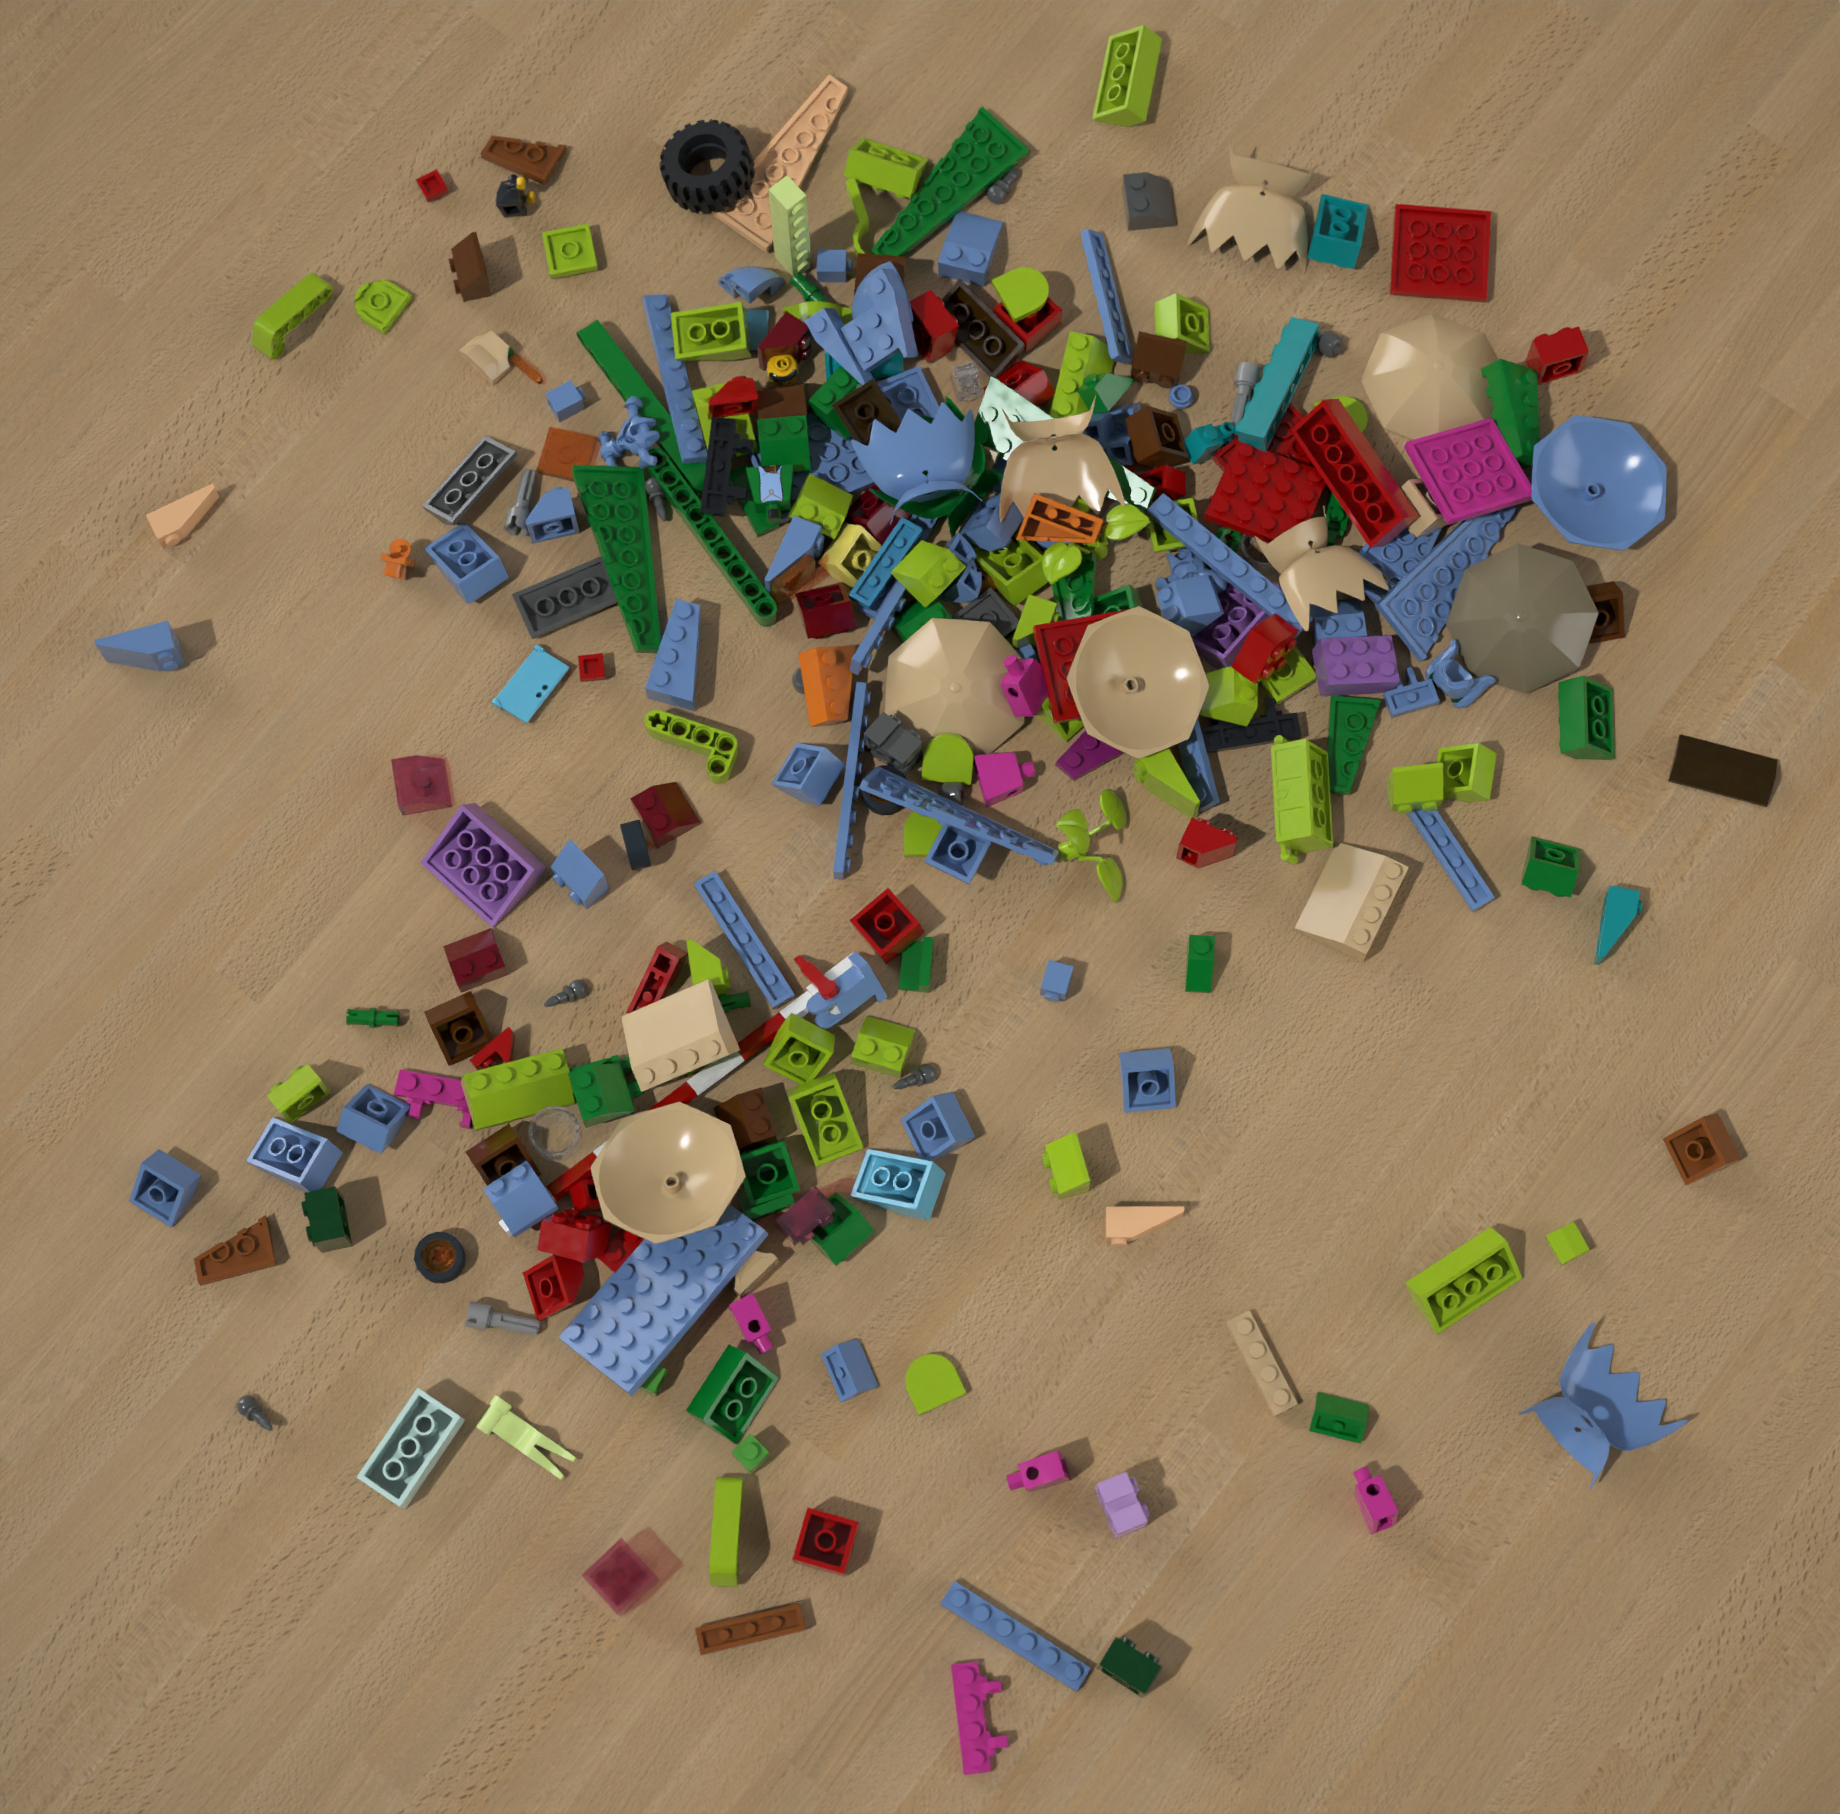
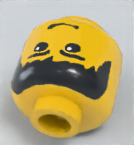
(782, 370)

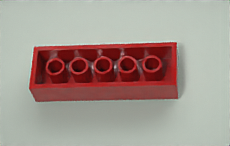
(1354, 473)

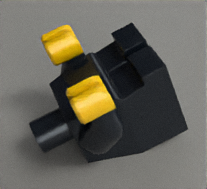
(511, 197)

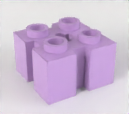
(1121, 1505)

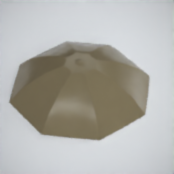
(1522, 618)

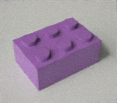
(1355, 665)

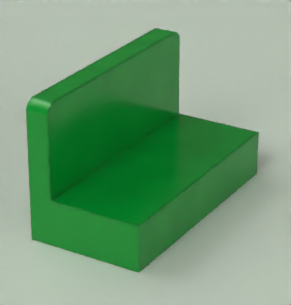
(916, 966)
(764, 1209)
(1339, 1417)

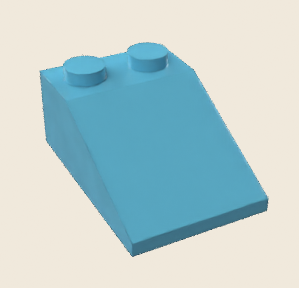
(899, 1183)

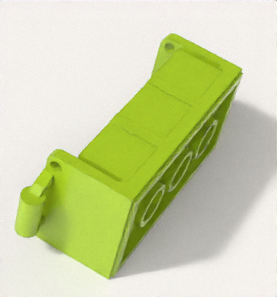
(1301, 797)

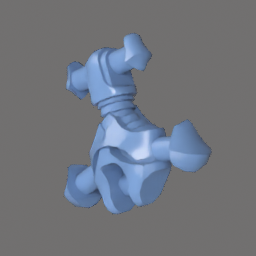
(633, 437)
(1188, 565)

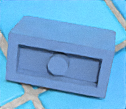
(849, 1369)

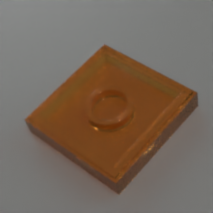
(563, 450)
(793, 579)

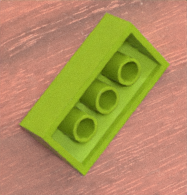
(1127, 77)
(1082, 357)
(517, 1089)
(1464, 1280)

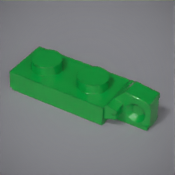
(1336, 519)

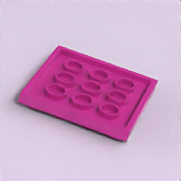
(1469, 471)

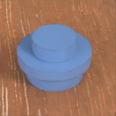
(1180, 396)

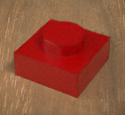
(432, 185)
(591, 667)

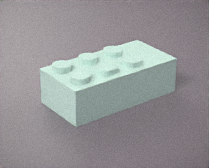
(411, 1448)

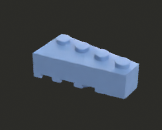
(676, 663)

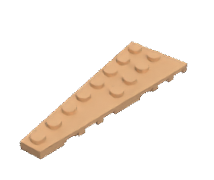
(787, 154)

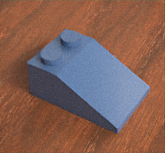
(969, 248)
(799, 541)
(467, 563)
(147, 647)
(294, 1155)

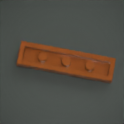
(750, 1629)

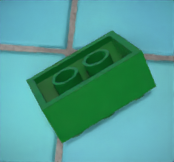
(1586, 719)
(732, 1394)

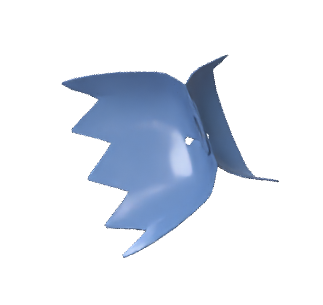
(900, 458)
(1607, 1404)

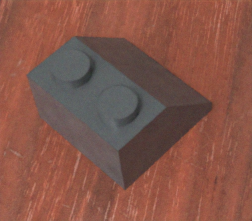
(1147, 201)

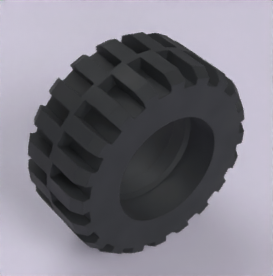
(715, 189)

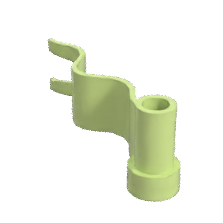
(520, 1434)

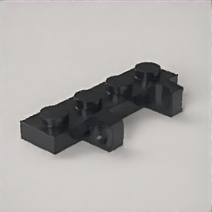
(722, 447)
(1260, 731)

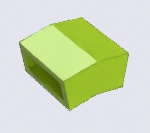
(1567, 1243)

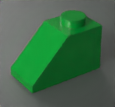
(1107, 389)
(1199, 963)

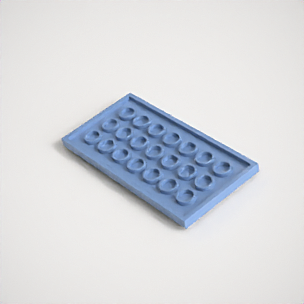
(835, 458)
(658, 1298)

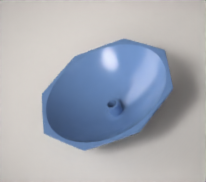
(1599, 482)

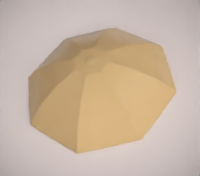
(1429, 377)
(1138, 682)
(951, 683)
(667, 1172)

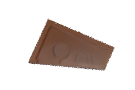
(526, 159)
(240, 1255)

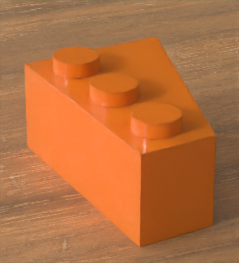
(1058, 522)
(827, 683)

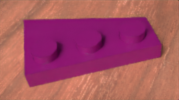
(1086, 756)

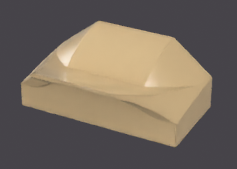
(488, 356)
(753, 1271)

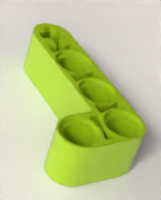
(287, 313)
(689, 741)
(726, 1532)

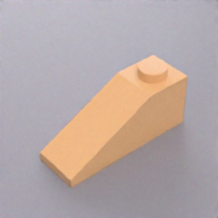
(178, 518)
(1132, 1222)

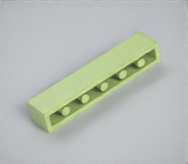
(790, 226)

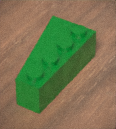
(1515, 406)

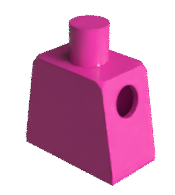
(1023, 686)
(1001, 776)
(745, 1311)
(1051, 1470)
(1377, 1510)

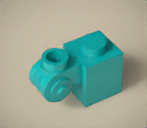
(1207, 440)

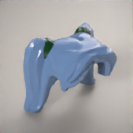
(1454, 679)

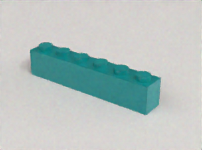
(1278, 383)

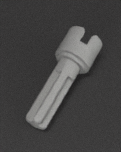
(1245, 380)
(518, 514)
(482, 1316)

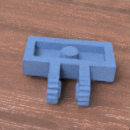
(1411, 697)

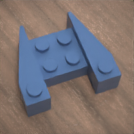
(872, 335)

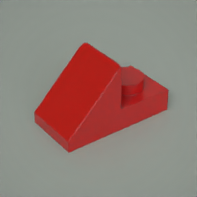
(499, 1047)

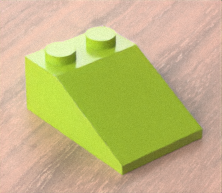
(711, 333)
(743, 426)
(1014, 569)
(1166, 780)
(824, 1119)

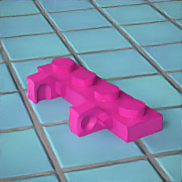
(426, 1089)
(969, 1695)

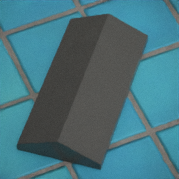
(469, 480)
(565, 597)

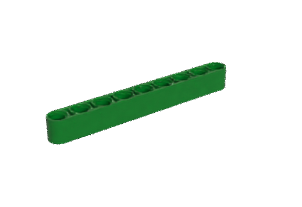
(629, 383)
(714, 547)

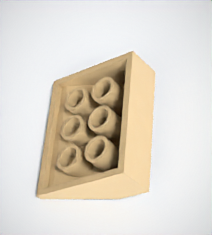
(1351, 899)
(677, 1035)

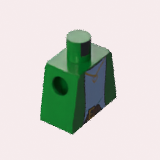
(771, 489)

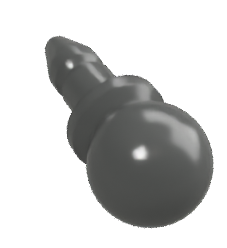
(997, 192)
(656, 494)
(577, 990)
(924, 1074)
(252, 1410)

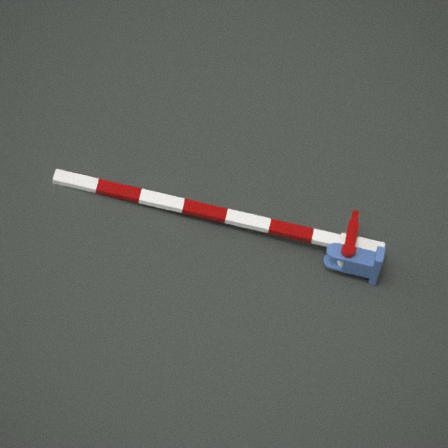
(828, 996)

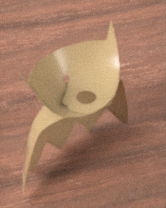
(1255, 218)
(1071, 471)
(1316, 572)

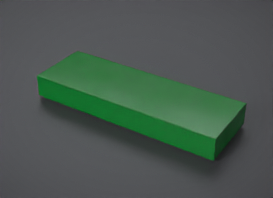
(757, 520)

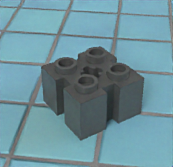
(893, 744)

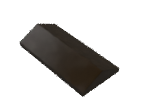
(982, 332)
(862, 407)
(1723, 770)

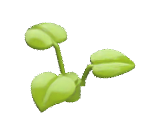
(1122, 522)
(1076, 829)

